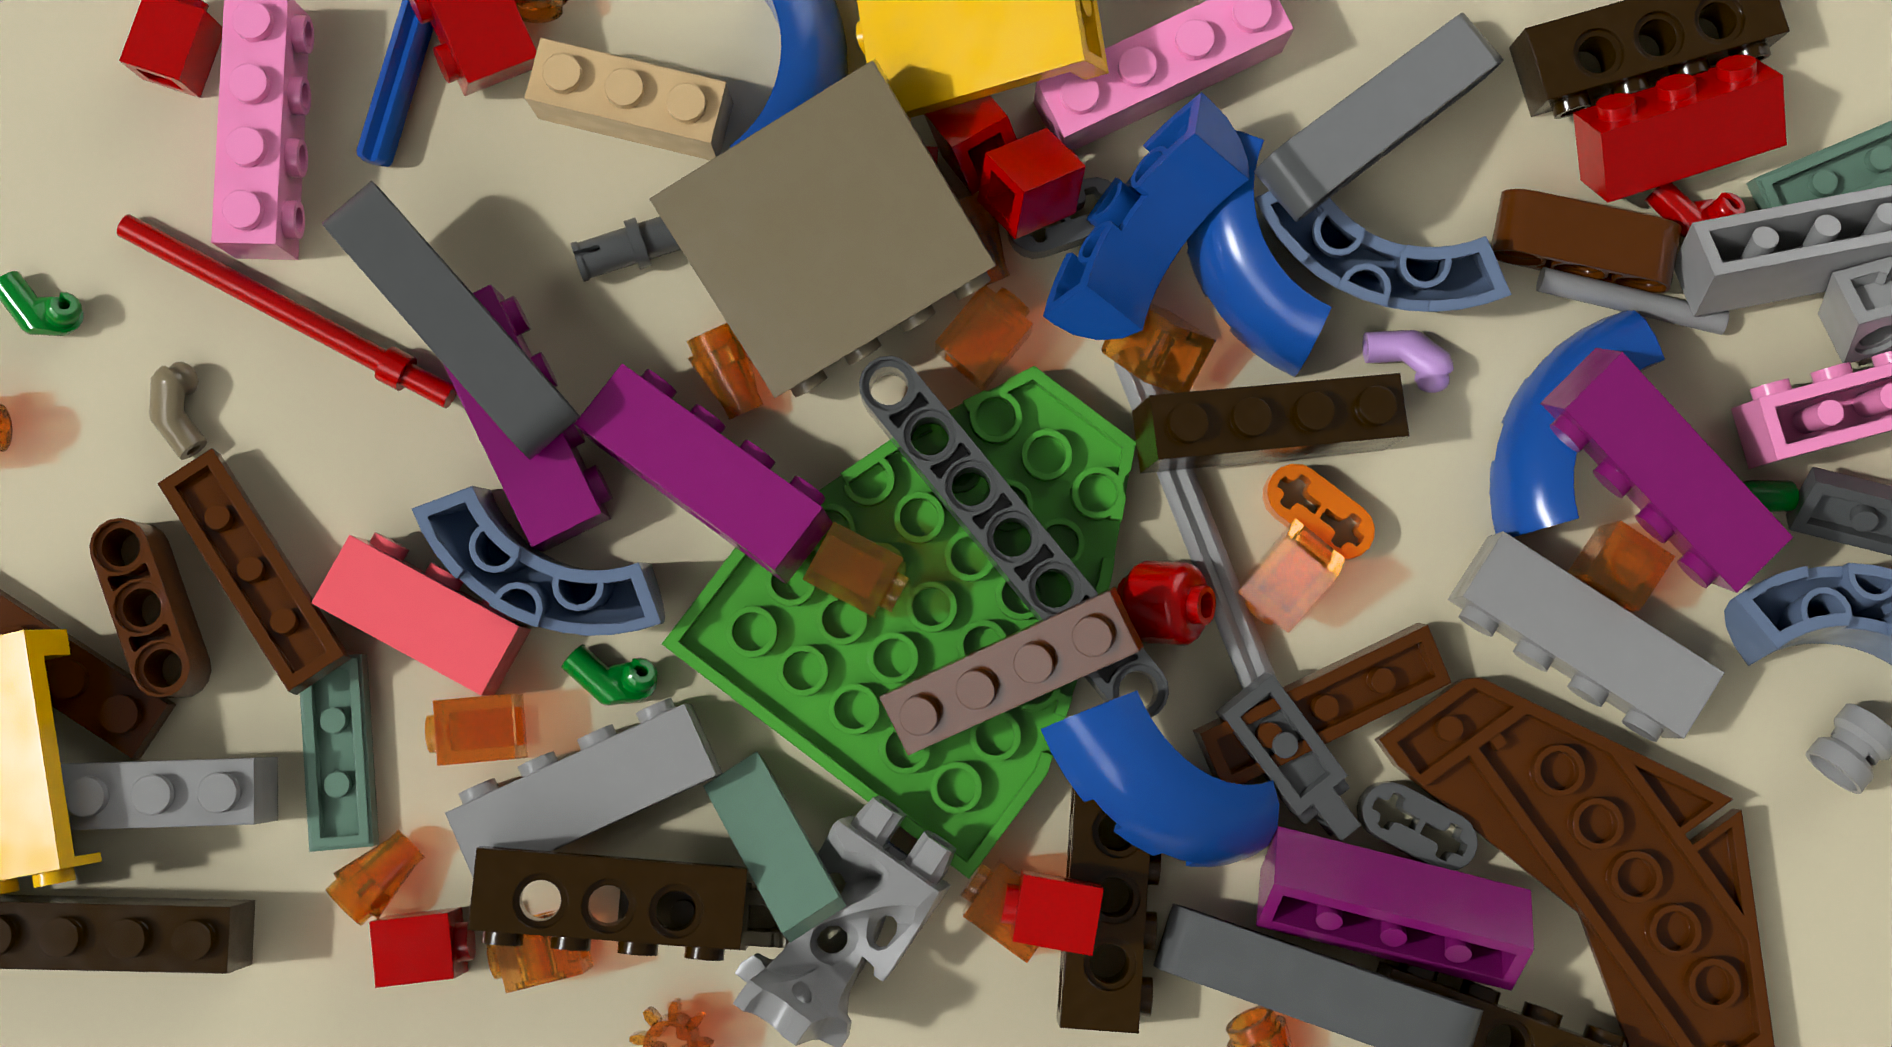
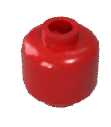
(1167, 601)

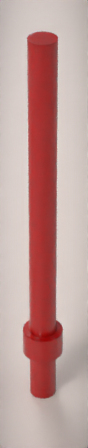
(390, 365)

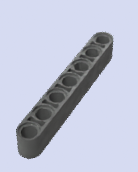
(1000, 507)

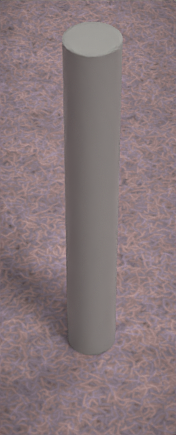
(1627, 298)

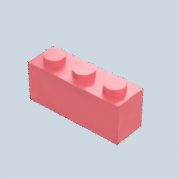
(421, 613)

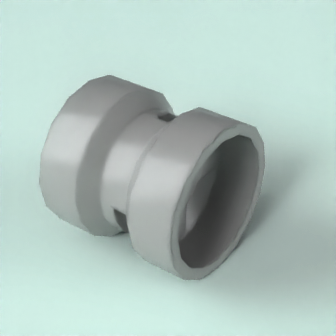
(1855, 746)

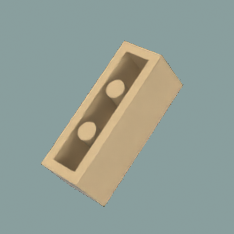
(629, 99)

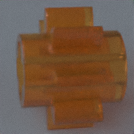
(686, 1027)

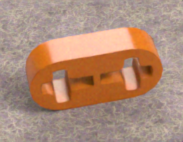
(1327, 500)

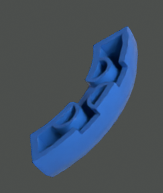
(810, 56)
(1144, 223)
(1247, 282)
(1531, 464)
(1157, 794)

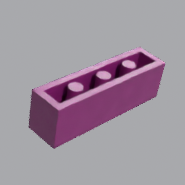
(1664, 470)
(706, 472)
(554, 490)
(1395, 908)

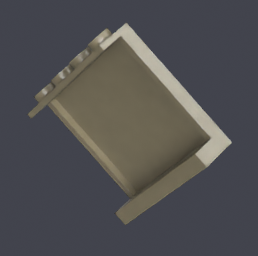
(825, 232)

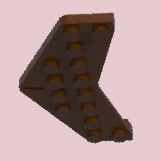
(1608, 839)

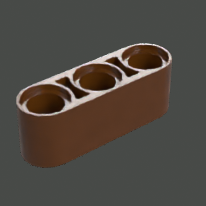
(1586, 239)
(126, 590)

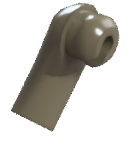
(167, 411)

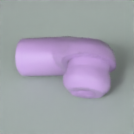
(1415, 350)

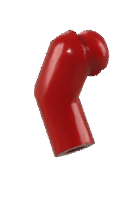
(1676, 206)

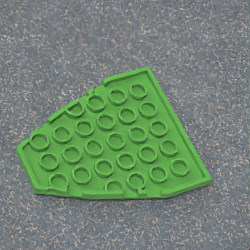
(821, 665)

